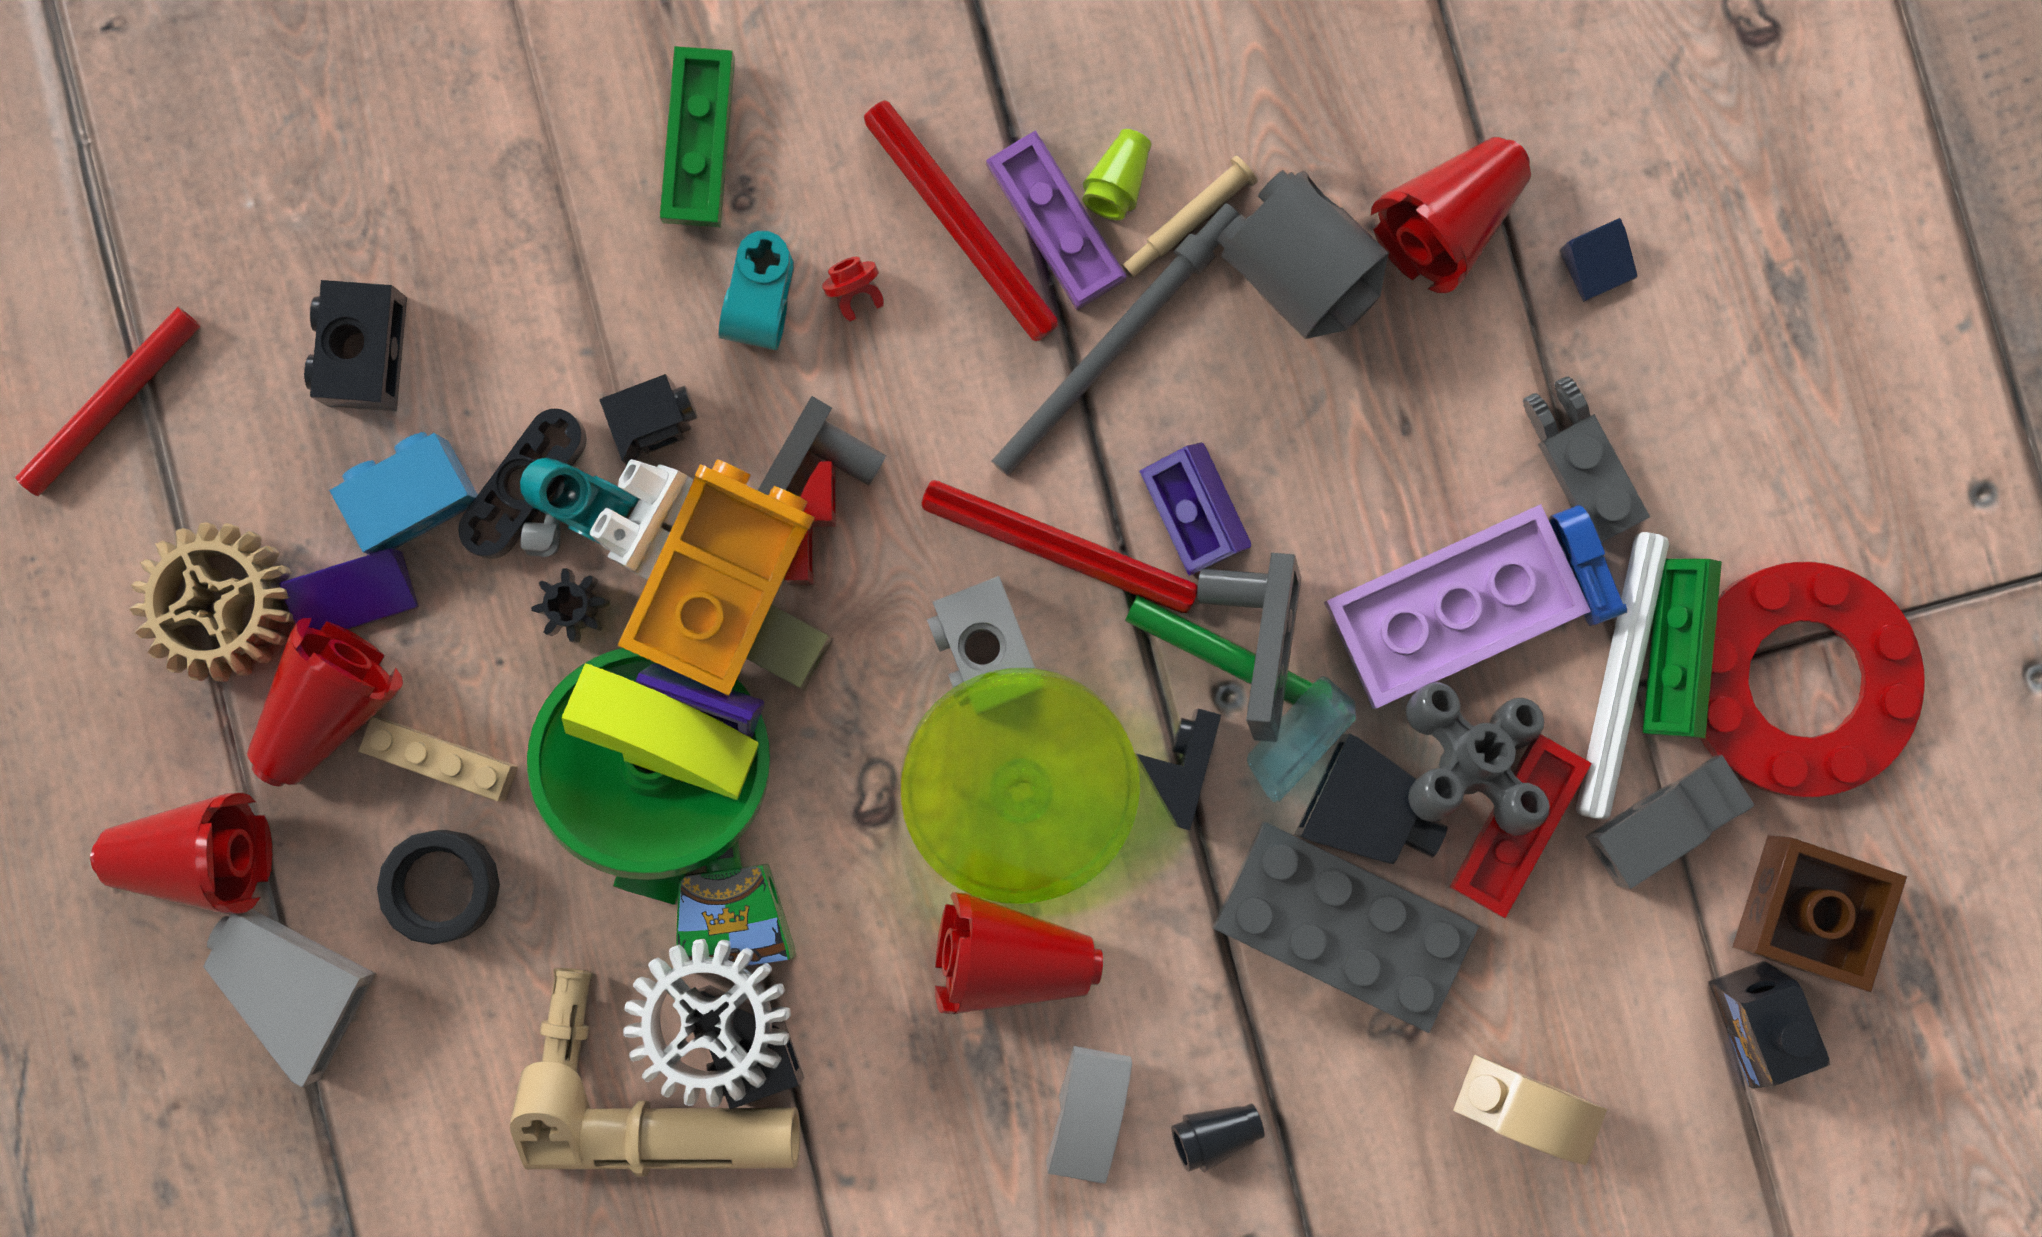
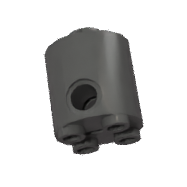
(1306, 257)

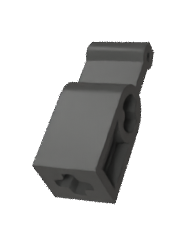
(1669, 823)

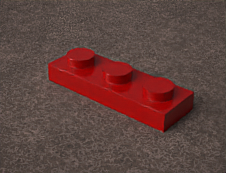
(1502, 862)

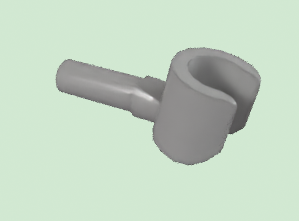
(545, 537)

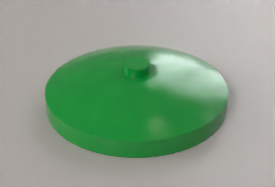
(624, 814)

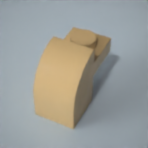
(1530, 1111)

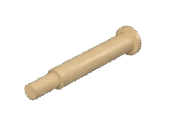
(1192, 215)

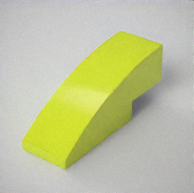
(658, 732)

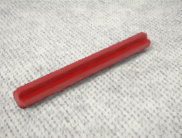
(960, 220)
(1059, 546)

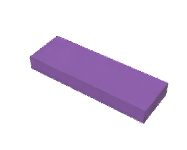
(1056, 220)

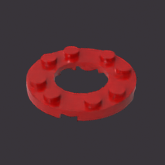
(1889, 686)

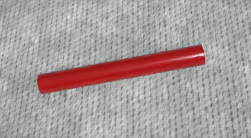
(107, 402)

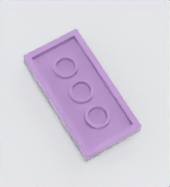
(1457, 606)

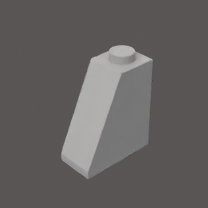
(286, 990)

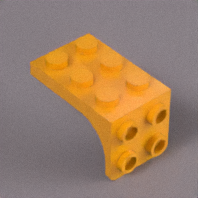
(716, 576)

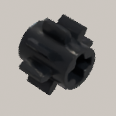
(559, 594)

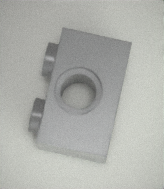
(974, 611)

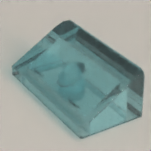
(1303, 738)

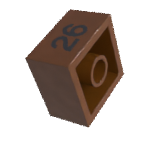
(1819, 912)

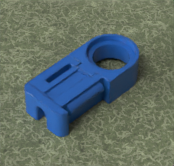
(1586, 558)

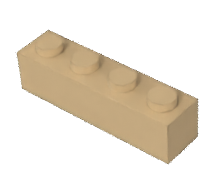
(438, 759)

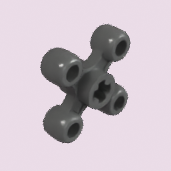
(1476, 759)

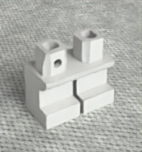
(639, 540)

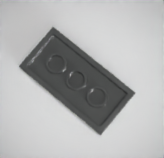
(1345, 926)

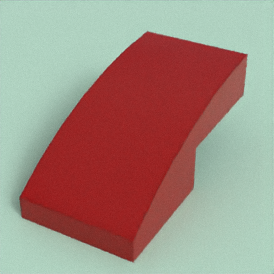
(821, 504)

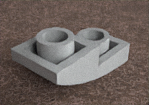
(1090, 1114)

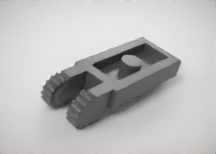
(1586, 462)

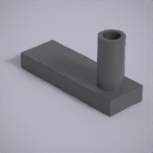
(827, 442)
(1278, 597)

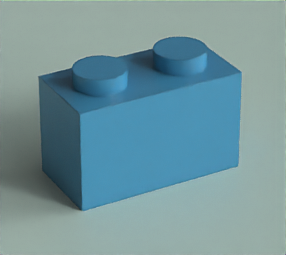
(404, 493)

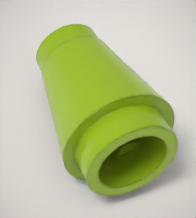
(1117, 177)

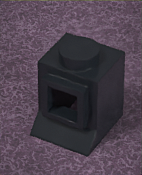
(648, 416)

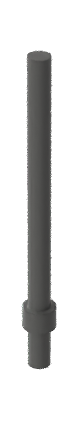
(1192, 257)

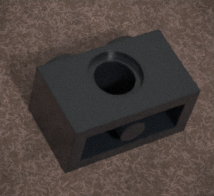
(374, 374)

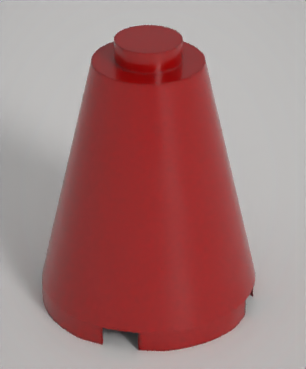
(1451, 212)
(317, 701)
(191, 854)
(1008, 958)

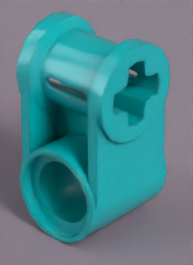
(757, 302)
(581, 498)

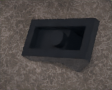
(1181, 784)

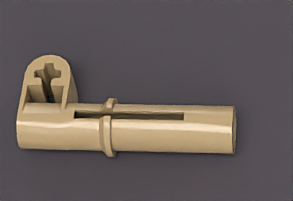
(561, 1131)

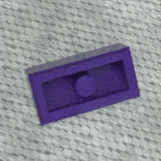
(1195, 508)
(353, 591)
(735, 710)

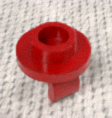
(849, 279)

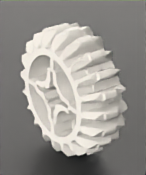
(687, 1001)

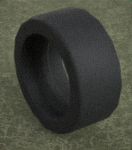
(393, 877)

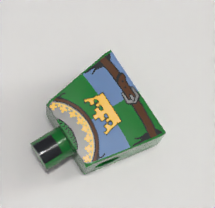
(735, 907)

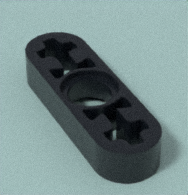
(497, 485)

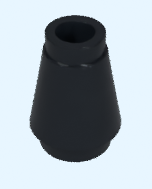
(1215, 1135)

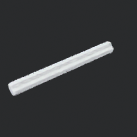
(1622, 675)

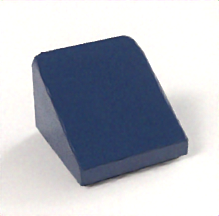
(1600, 259)

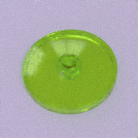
(1019, 785)

